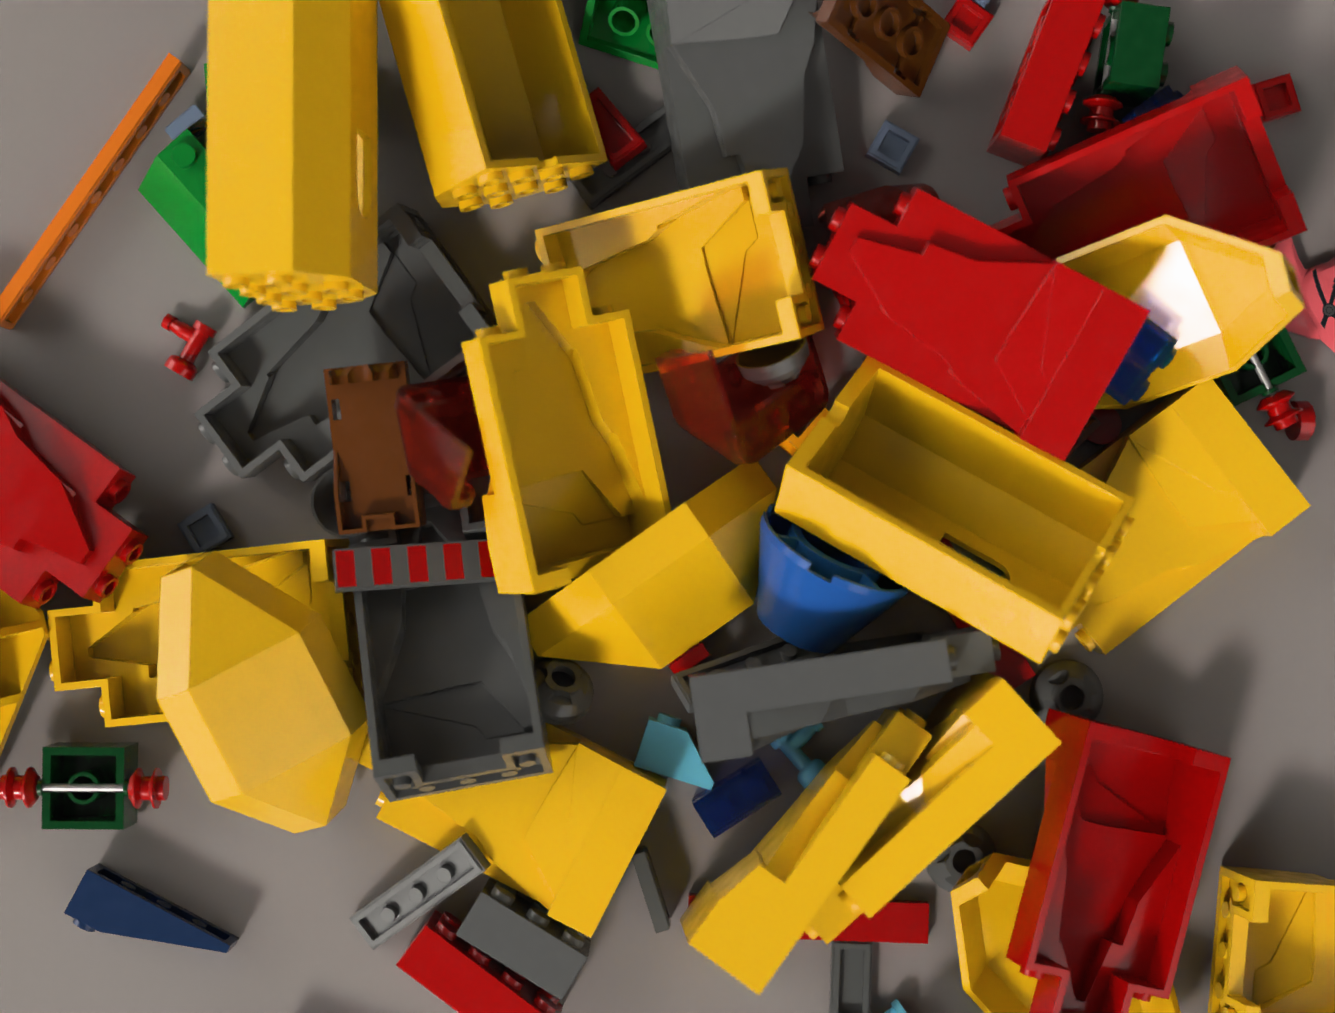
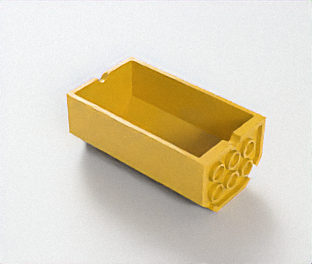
(494, 97)
(293, 150)
(910, 466)

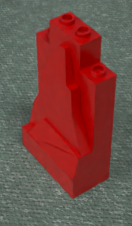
(1187, 160)
(976, 315)
(58, 508)
(1114, 865)

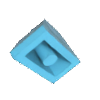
(672, 752)

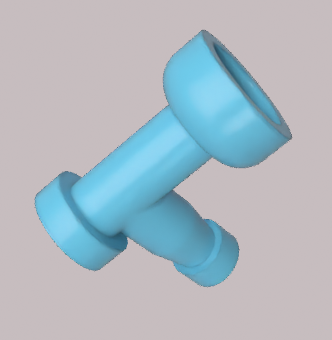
(791, 748)

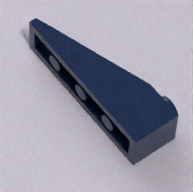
(124, 908)

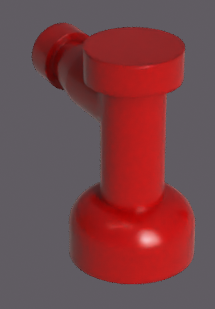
(196, 338)

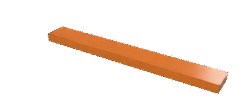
(91, 190)

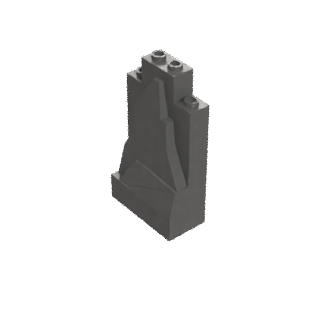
(746, 91)
(279, 357)
(448, 676)
(764, 703)

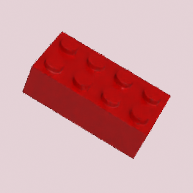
(1045, 80)
(467, 976)

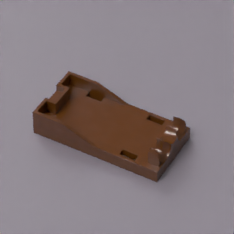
(888, 38)
(370, 450)

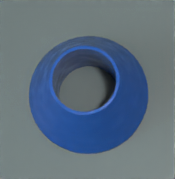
(814, 590)

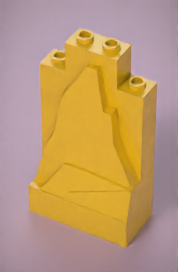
(698, 266)
(561, 430)
(1199, 497)
(118, 639)
(977, 754)
(546, 834)
(770, 897)
(1273, 942)

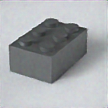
(525, 938)

